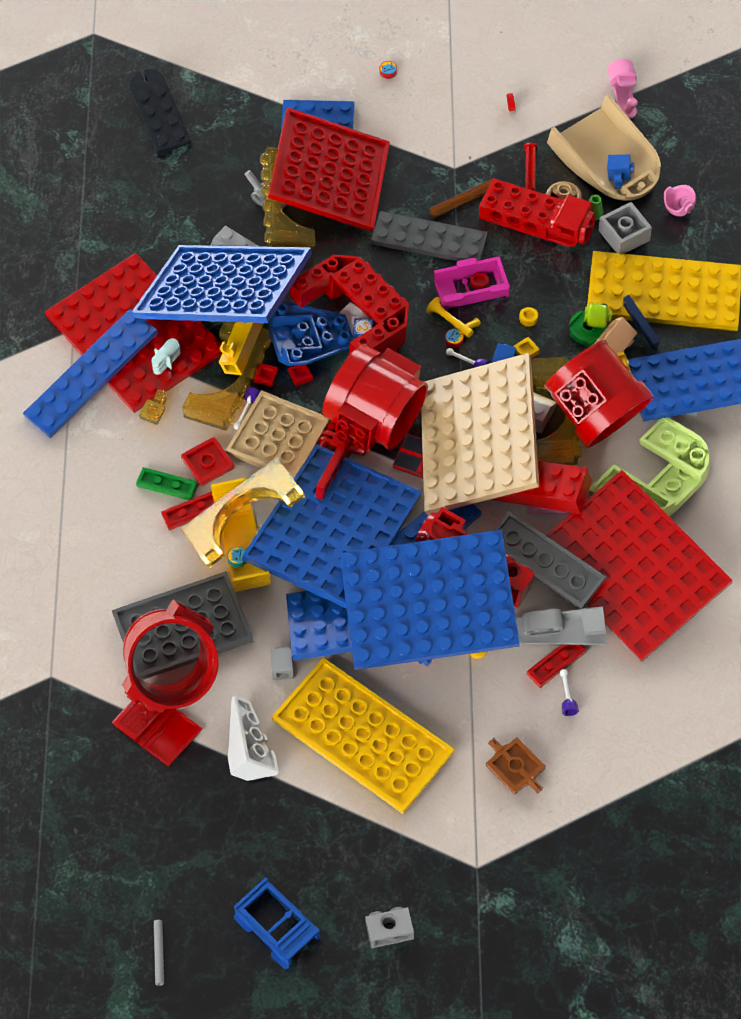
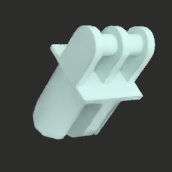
(165, 356)

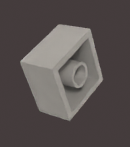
(625, 228)

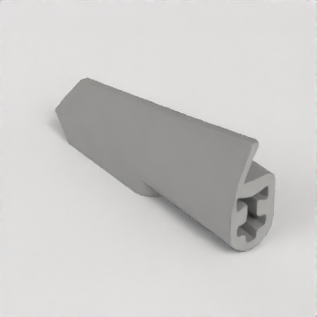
(563, 628)

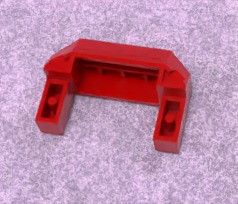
(366, 290)

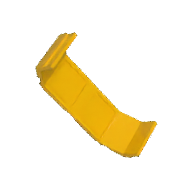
(239, 533)

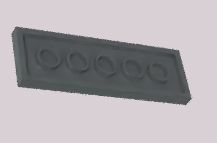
(428, 237)
(550, 561)

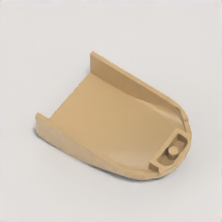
(605, 133)

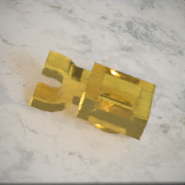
(154, 409)

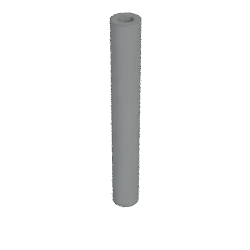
(158, 948)

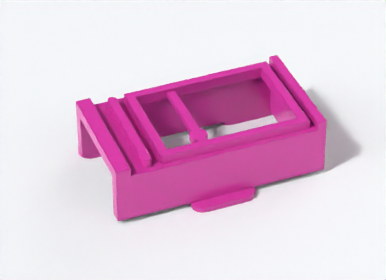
(465, 269)

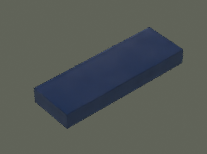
(640, 322)

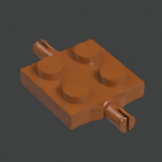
(515, 766)

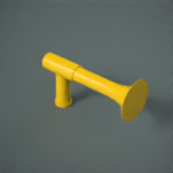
(466, 329)

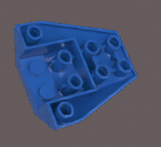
(307, 333)

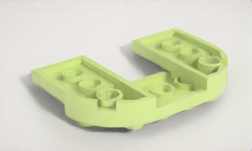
(681, 477)

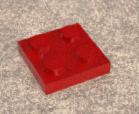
(207, 461)

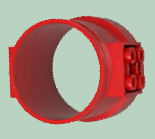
(598, 393)
(375, 398)
(188, 689)

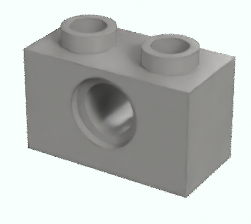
(381, 936)

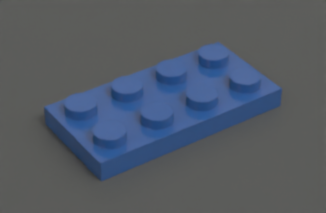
(334, 111)

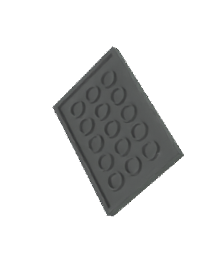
(176, 644)

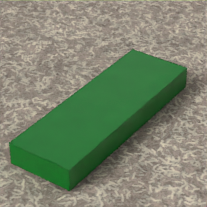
(167, 484)

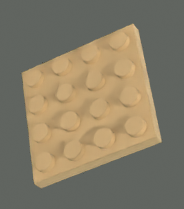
(277, 430)

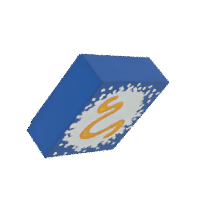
(361, 326)

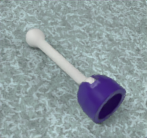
(479, 362)
(250, 396)
(569, 706)

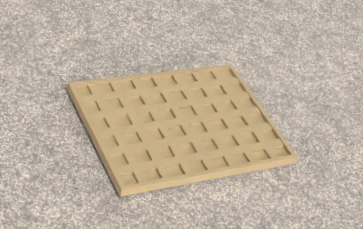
(479, 434)

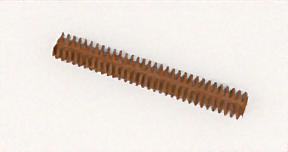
(460, 199)

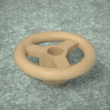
(563, 189)

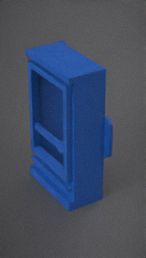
(292, 941)

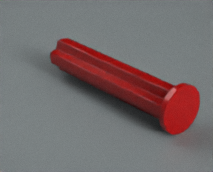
(530, 149)

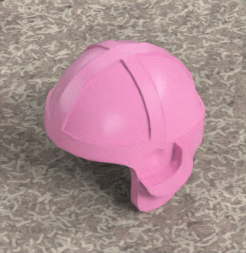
(679, 200)

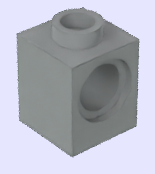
(281, 663)

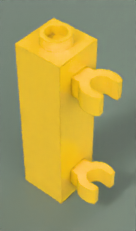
(239, 347)

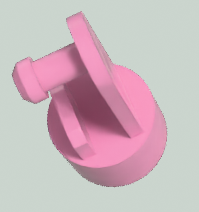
(622, 78)

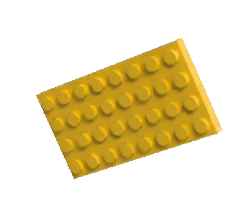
(668, 289)
(363, 735)

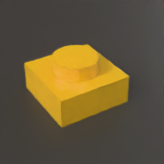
(527, 346)

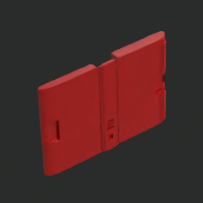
(159, 733)

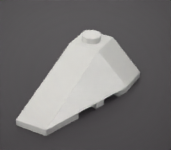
(247, 748)

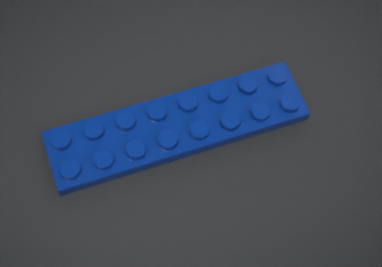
(89, 373)

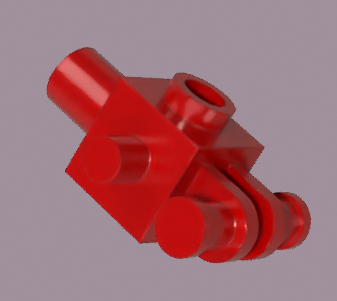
(332, 440)

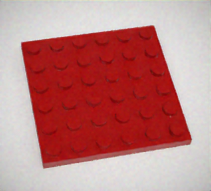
(329, 169)

